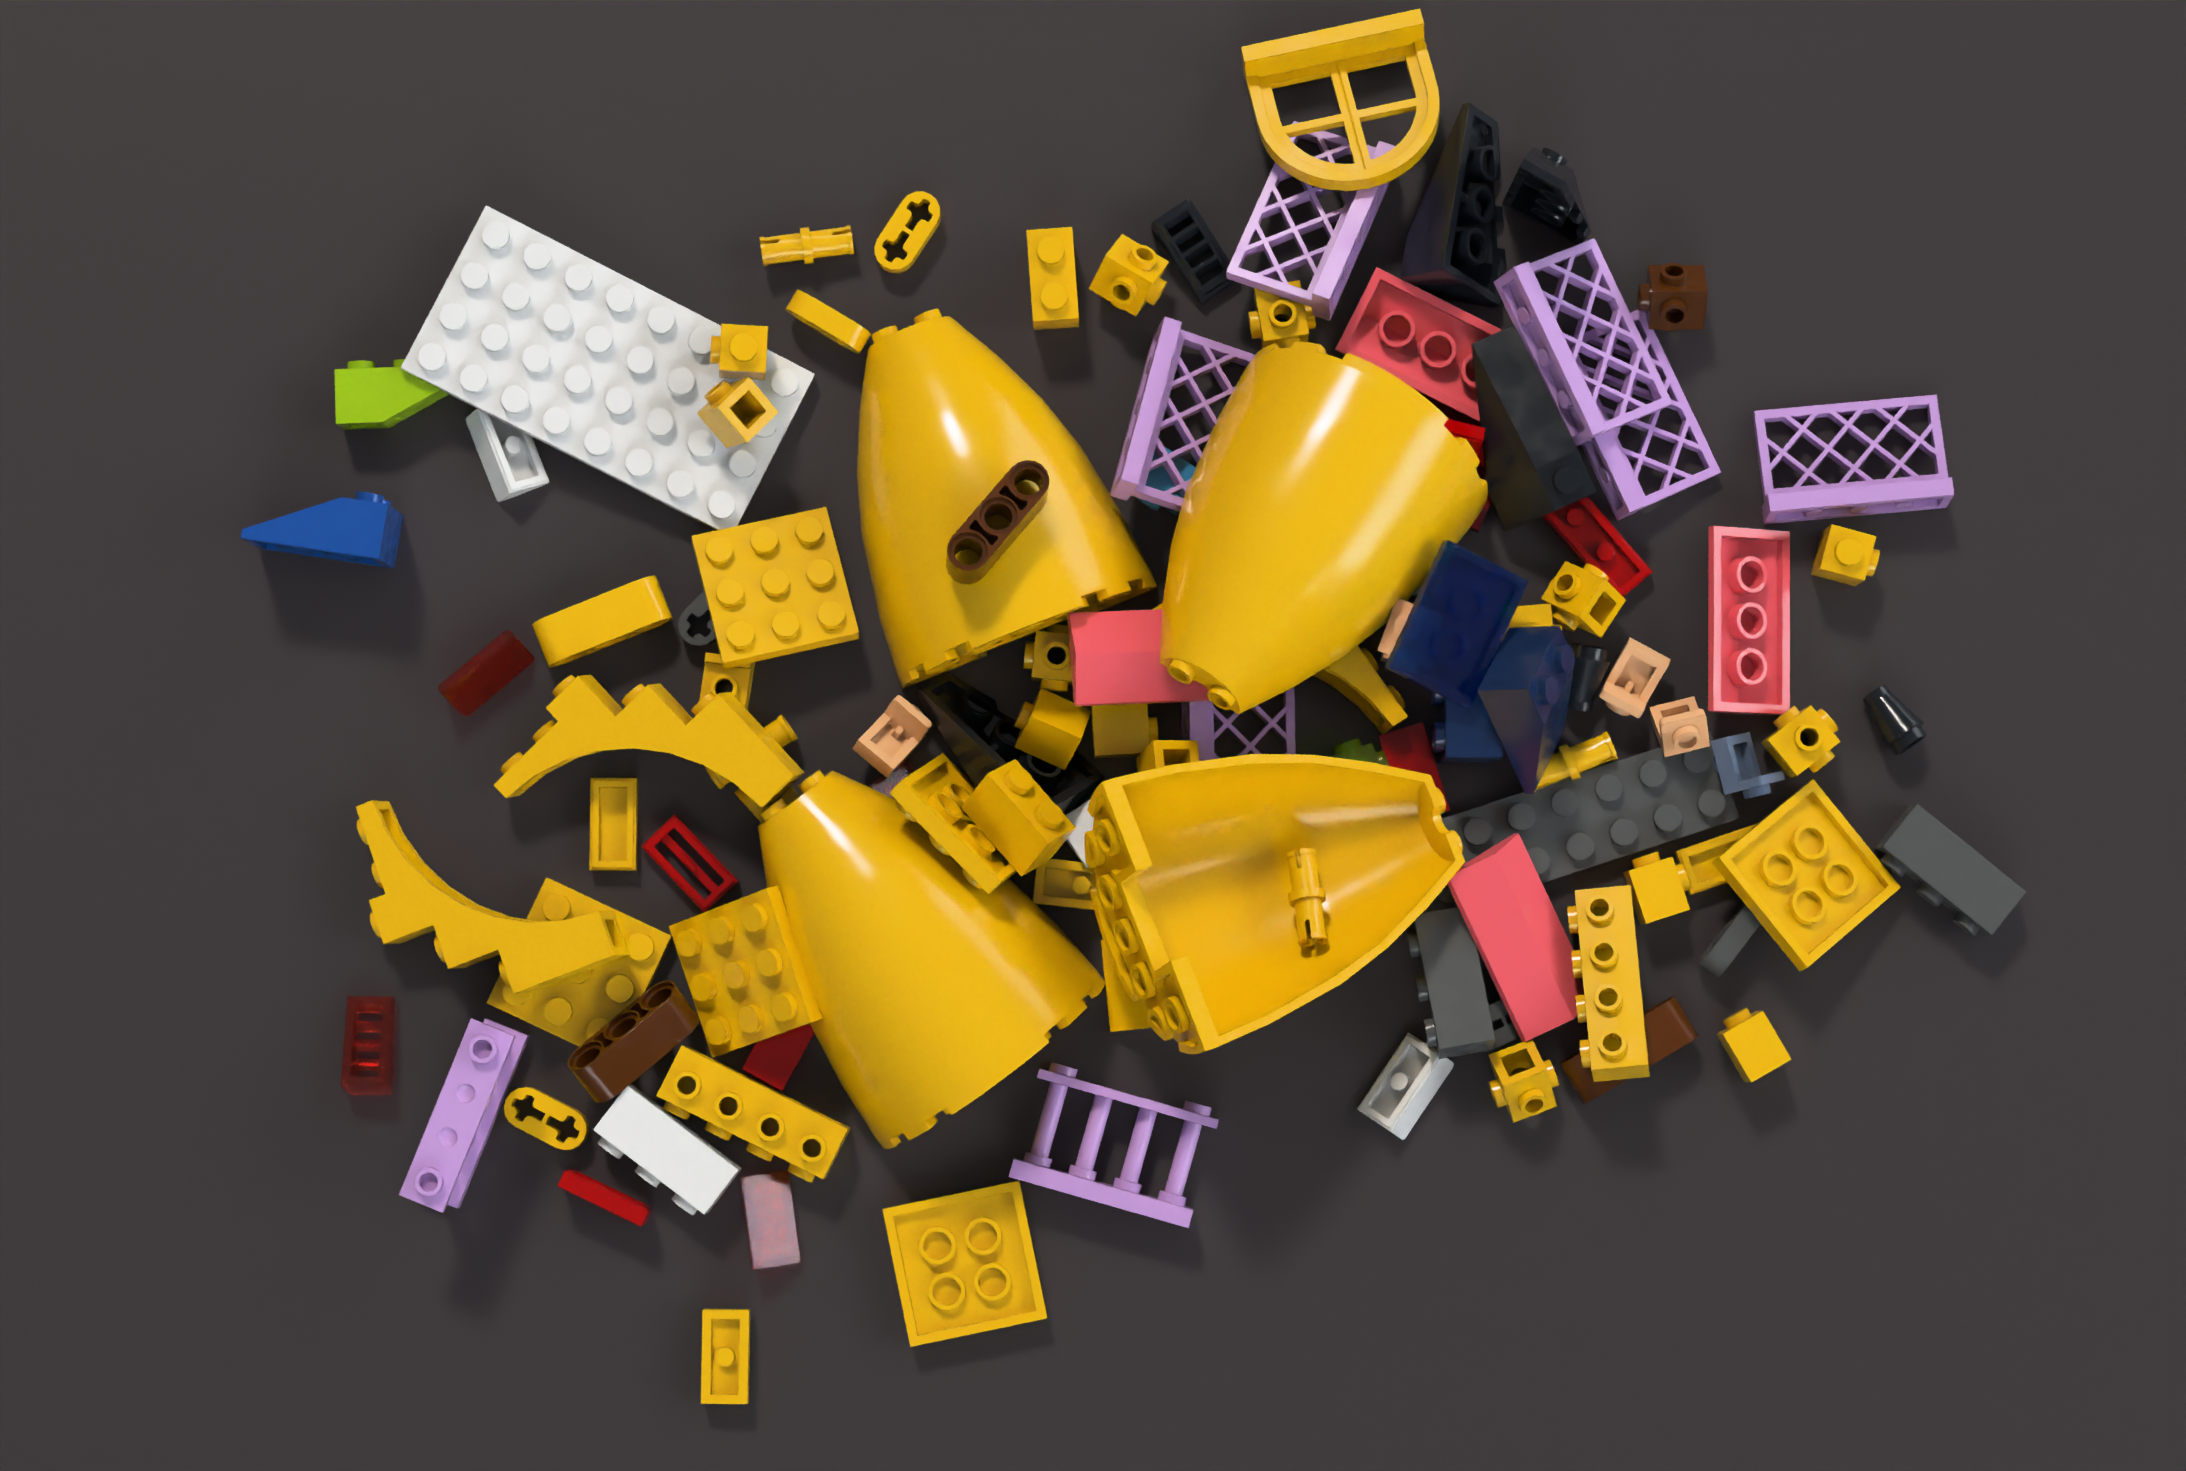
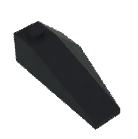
(1549, 195)
(1454, 232)
(1526, 445)
(987, 740)

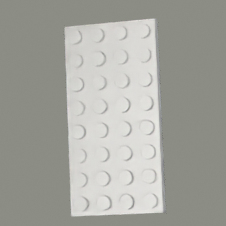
(596, 369)

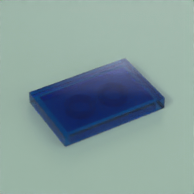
(1456, 624)

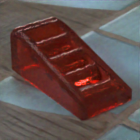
(385, 1046)

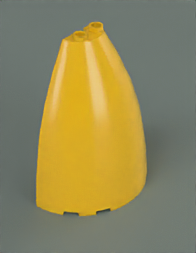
(933, 441)
(1308, 522)
(1202, 882)
(913, 968)

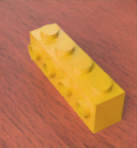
(1610, 982)
(753, 1113)

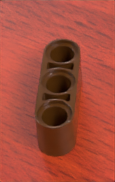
(1002, 501)
(1666, 1032)
(633, 1041)

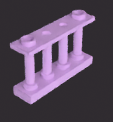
(464, 1114)
(1125, 1190)

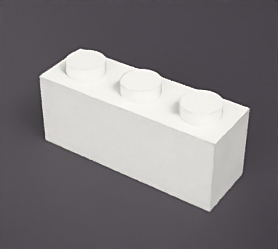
(666, 1151)

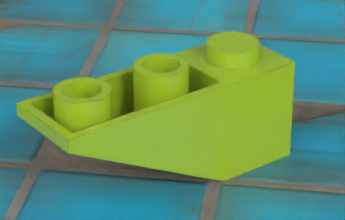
(379, 396)

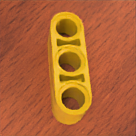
(602, 621)

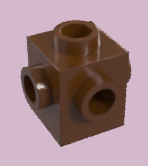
(1674, 297)

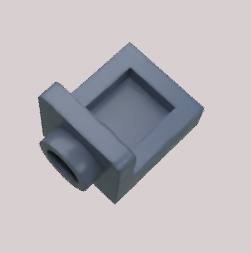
(1738, 767)

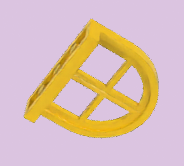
(1334, 54)

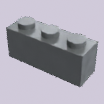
(1949, 872)
(1451, 984)

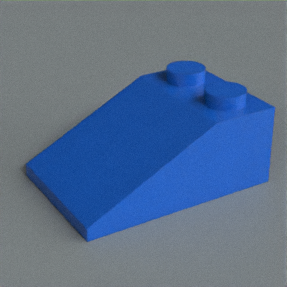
(341, 530)

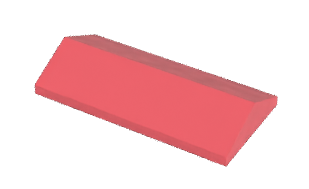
(1417, 340)
(1748, 621)
(1118, 660)
(1518, 937)

